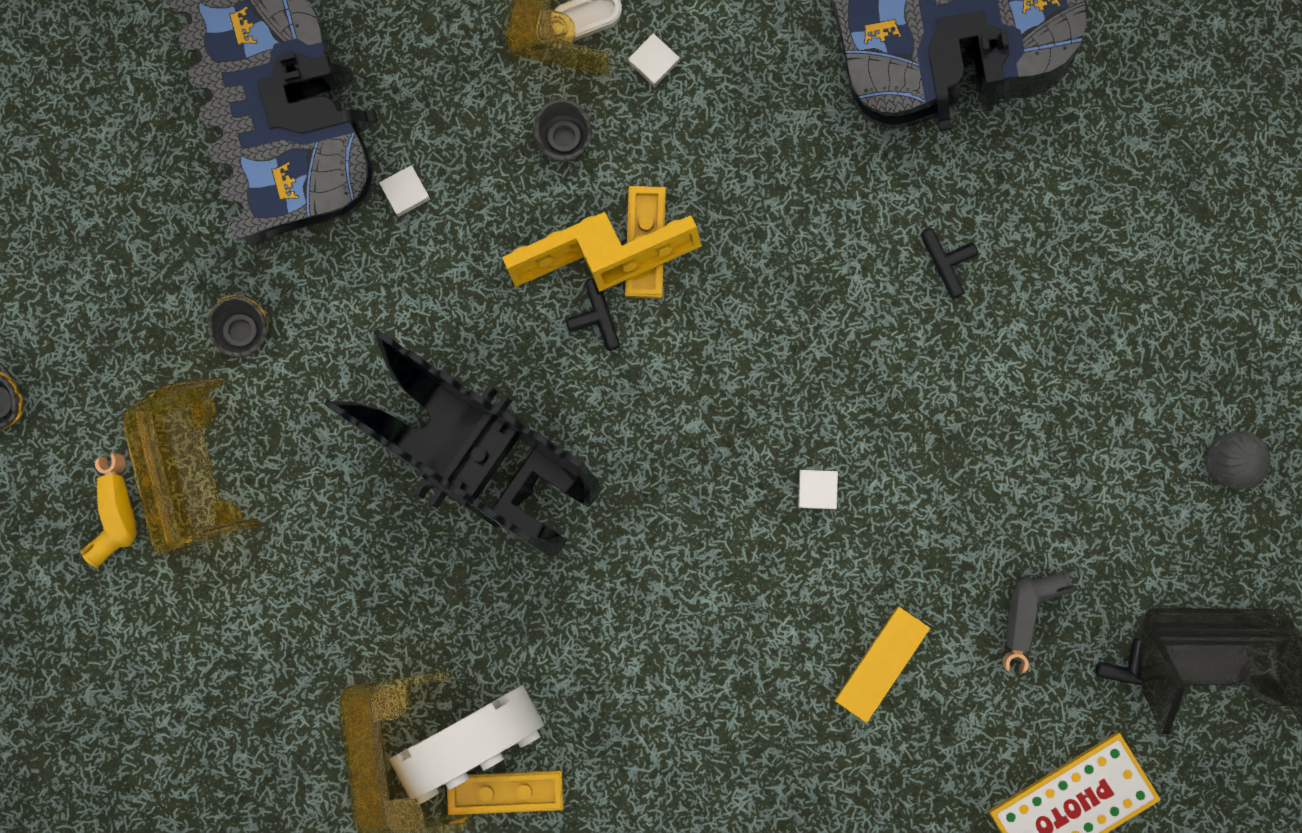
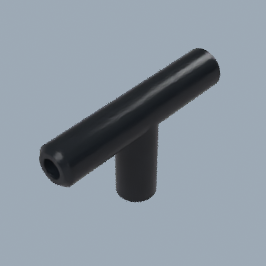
(945, 262)
(599, 315)
(1130, 674)

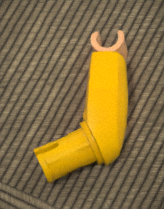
(114, 512)

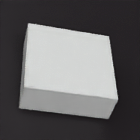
(653, 60)
(404, 191)
(817, 489)

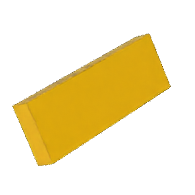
(645, 216)
(882, 664)
(507, 793)

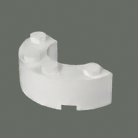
(466, 744)

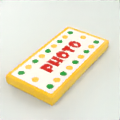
(1082, 795)

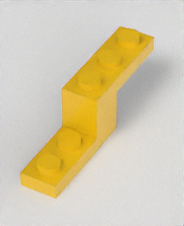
(602, 251)

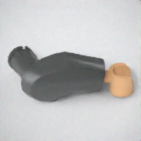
(1024, 610)

